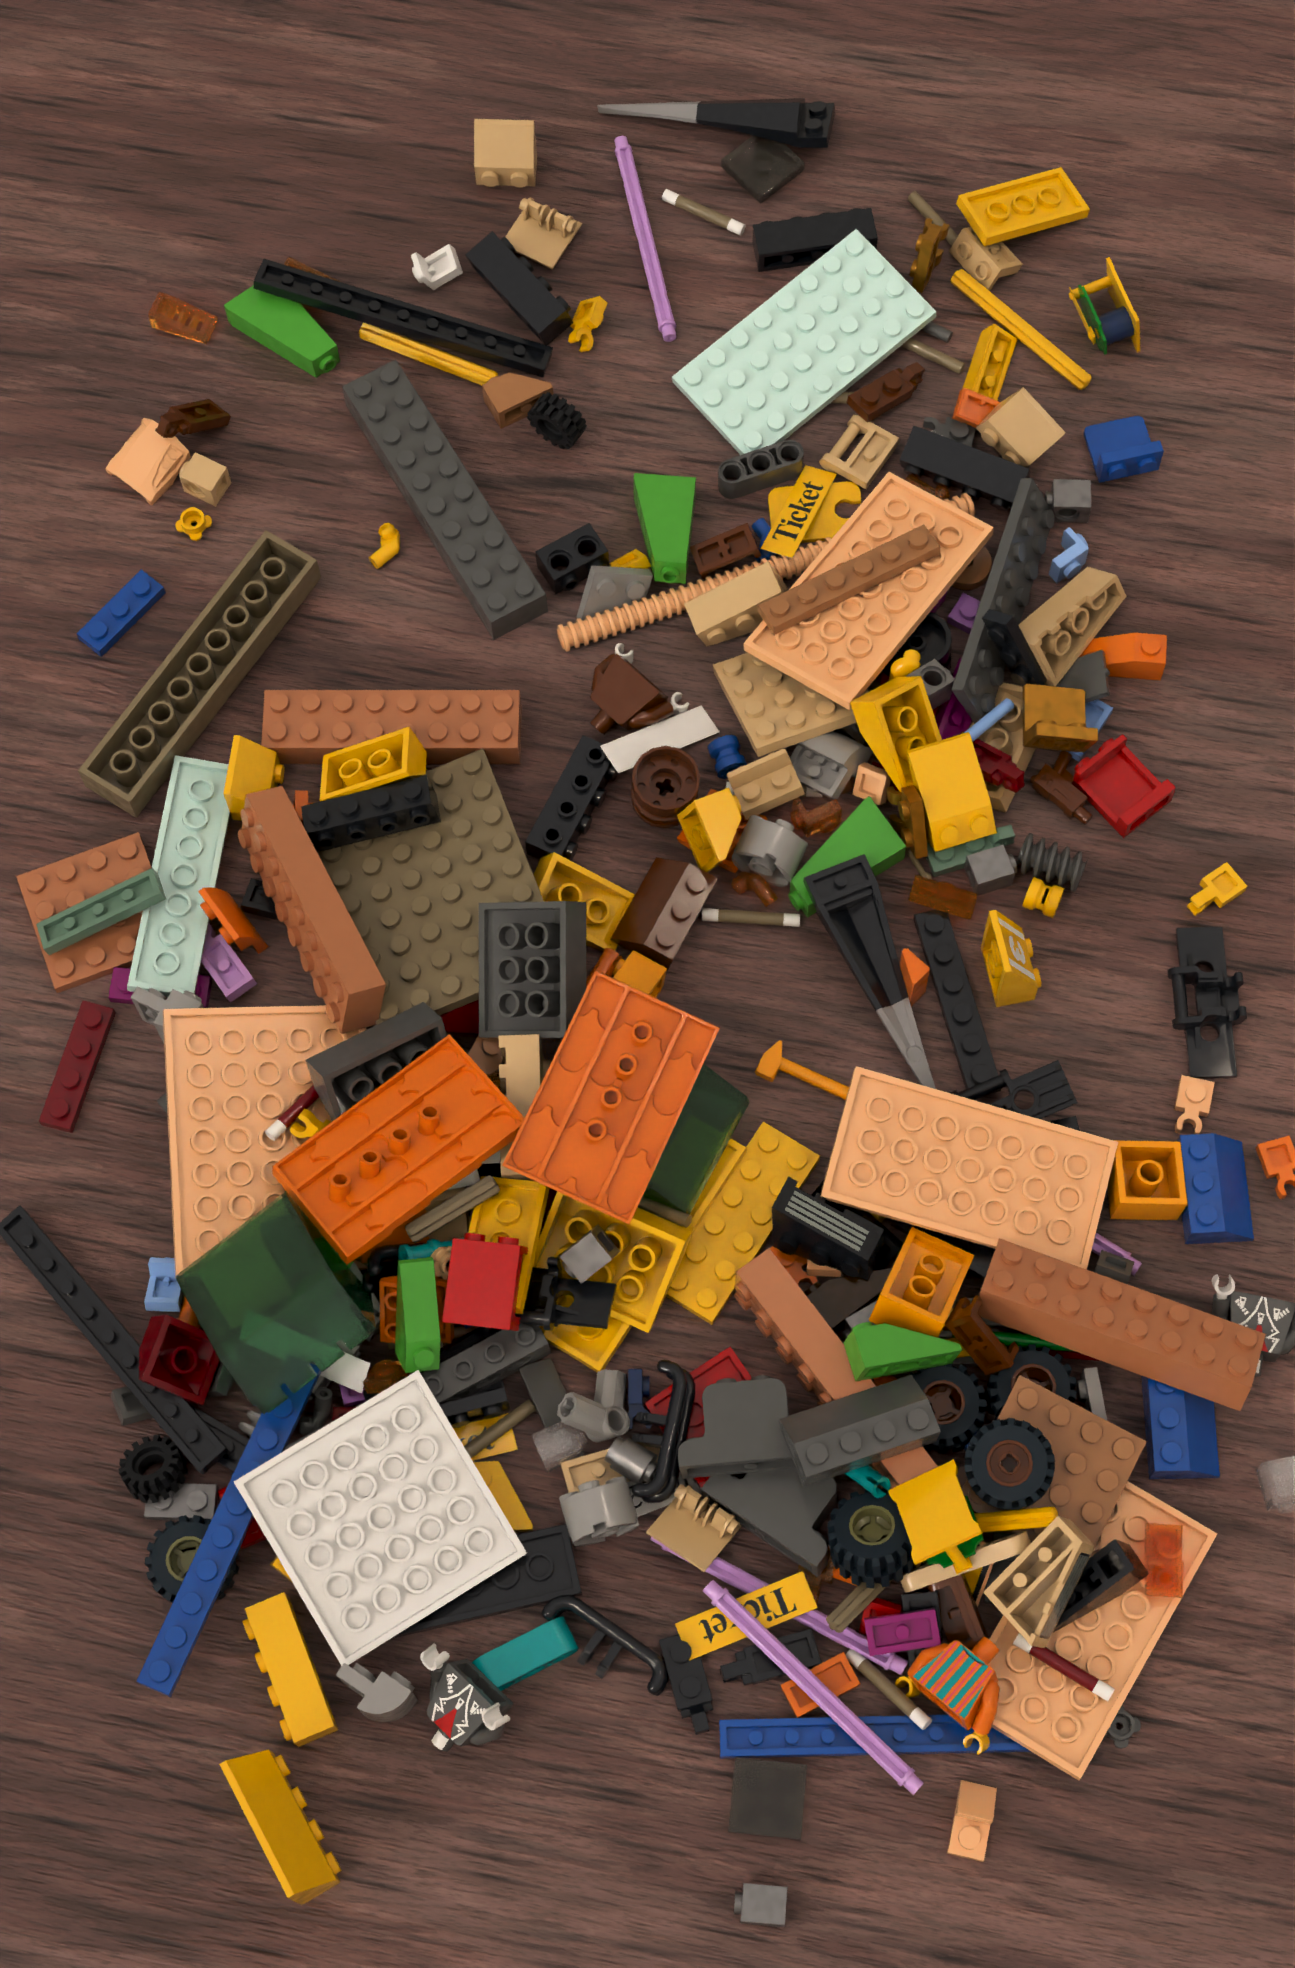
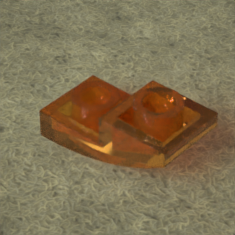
(1163, 1560)

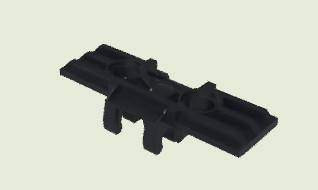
(1215, 1001)
(1046, 1084)
(590, 1306)

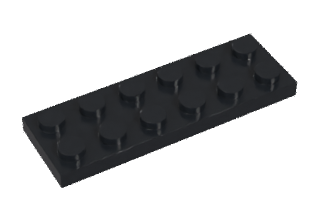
(527, 1582)

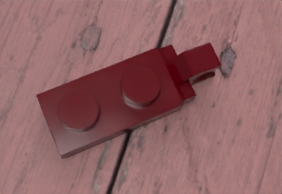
(998, 767)

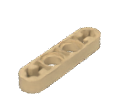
(985, 1555)

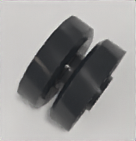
(931, 640)

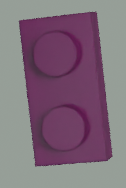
(902, 1631)

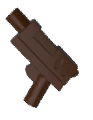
(1057, 786)

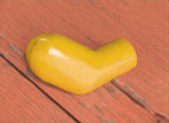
(389, 545)
(905, 665)

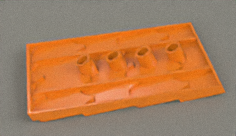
(611, 1097)
(398, 1149)

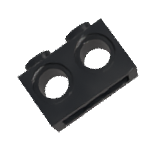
(568, 553)

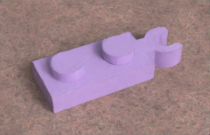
(225, 966)

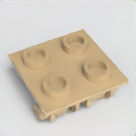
(542, 232)
(694, 1527)

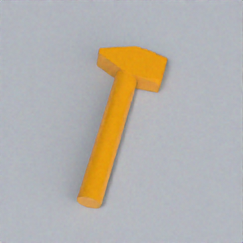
(773, 1062)

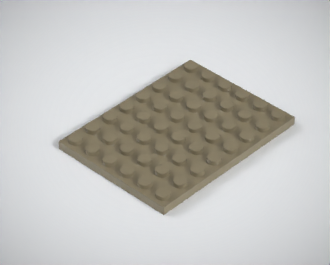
(423, 887)

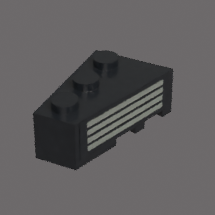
(823, 1234)

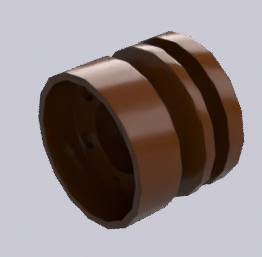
(660, 770)

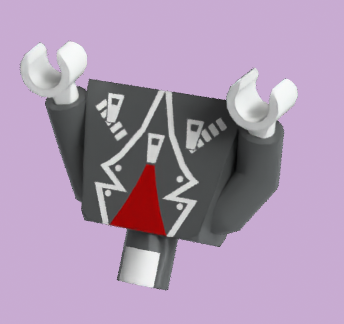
(1259, 1313)
(463, 1702)

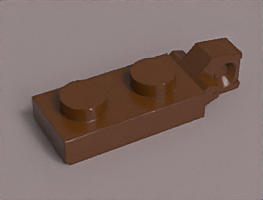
(886, 392)
(192, 418)

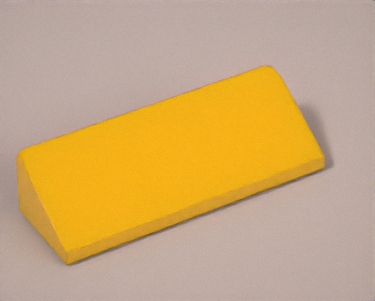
(990, 362)

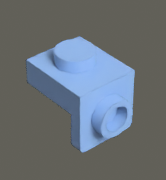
(1071, 560)
(163, 1289)

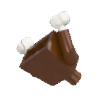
(628, 695)

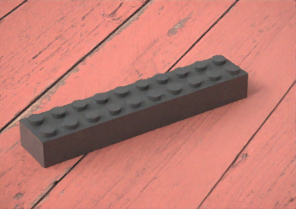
(445, 499)

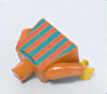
(959, 1684)

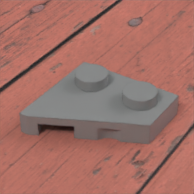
(613, 587)

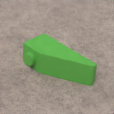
(417, 1316)
(894, 1350)

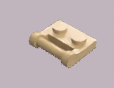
(868, 455)

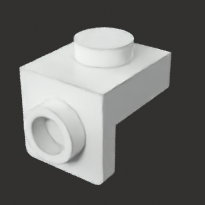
(437, 267)

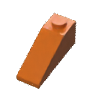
(1132, 654)

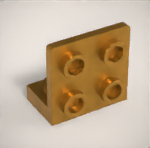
(1055, 719)

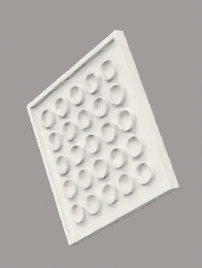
(380, 1518)

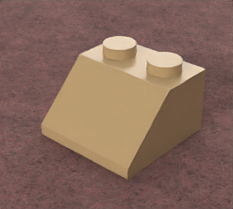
(505, 152)
(1020, 429)

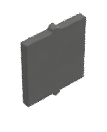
(1090, 675)

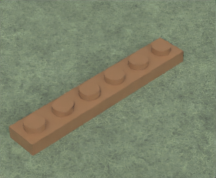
(848, 579)

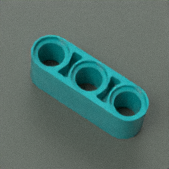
(528, 1654)

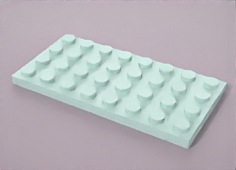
(804, 346)

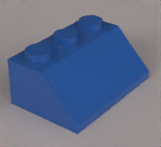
(1215, 1190)
(1179, 1433)

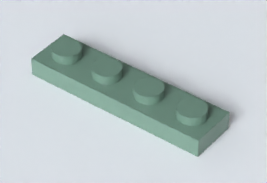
(100, 911)

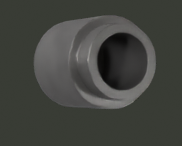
(631, 1460)

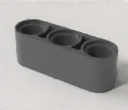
(769, 457)

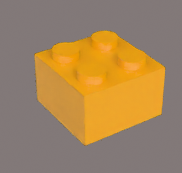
(1147, 1181)

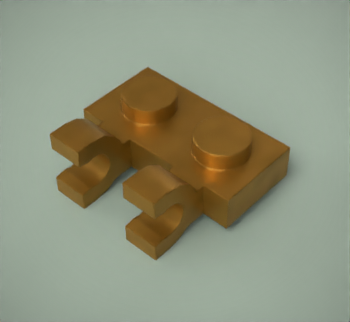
(928, 253)
(912, 819)

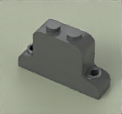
(739, 1430)
(779, 1511)

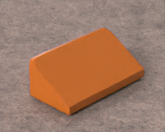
(915, 975)

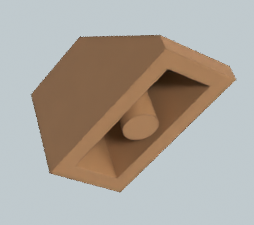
(512, 396)

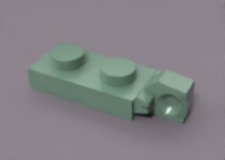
(955, 857)

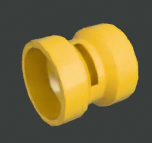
(1036, 894)

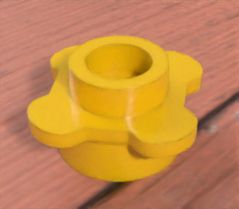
(190, 516)

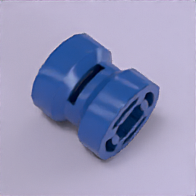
(727, 755)

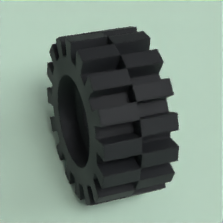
(557, 420)
(162, 1480)

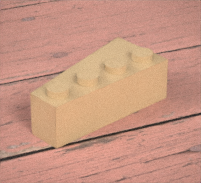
(1071, 620)
(520, 1079)

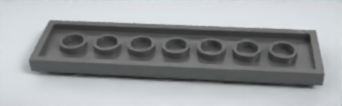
(1006, 592)

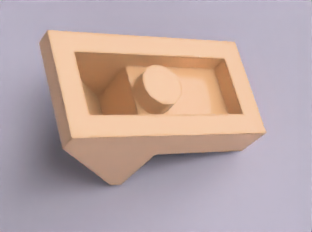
(972, 1820)

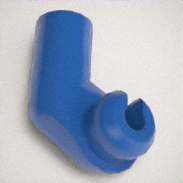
(762, 529)

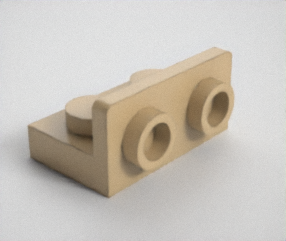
(981, 261)
(765, 783)

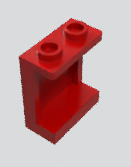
(1121, 786)
(484, 1282)

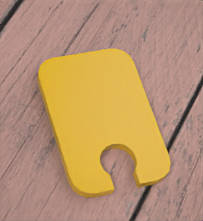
(826, 521)

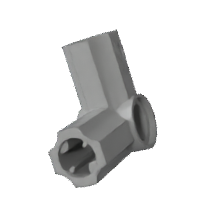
(605, 1415)

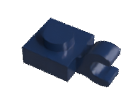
(637, 1389)

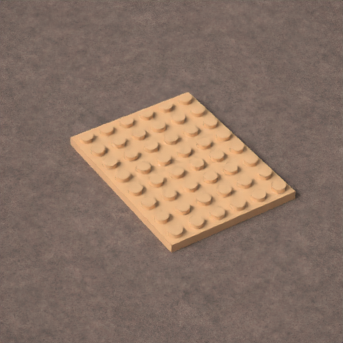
(224, 1087)

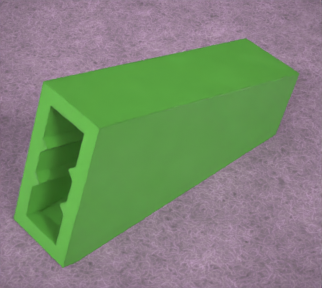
(284, 329)
(666, 520)
(861, 833)

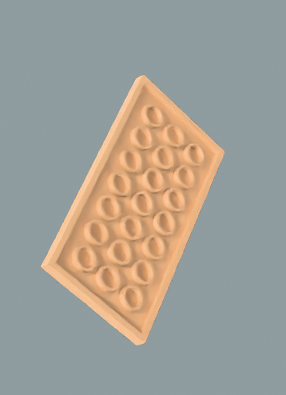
(855, 640)
(968, 1168)
(1111, 1643)

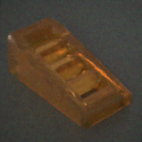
(173, 305)

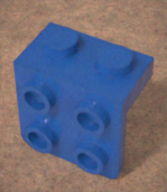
(1122, 448)

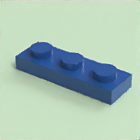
(121, 613)

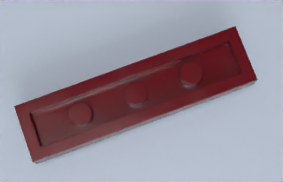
(77, 1066)

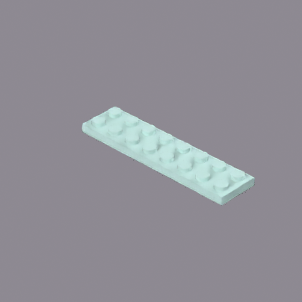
(186, 860)

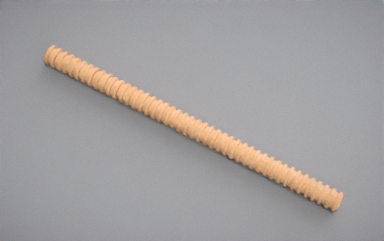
(673, 602)

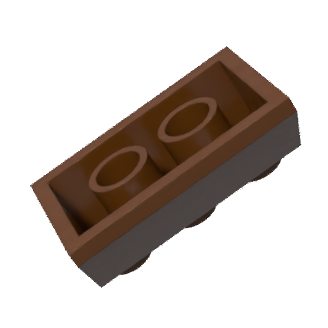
(664, 910)

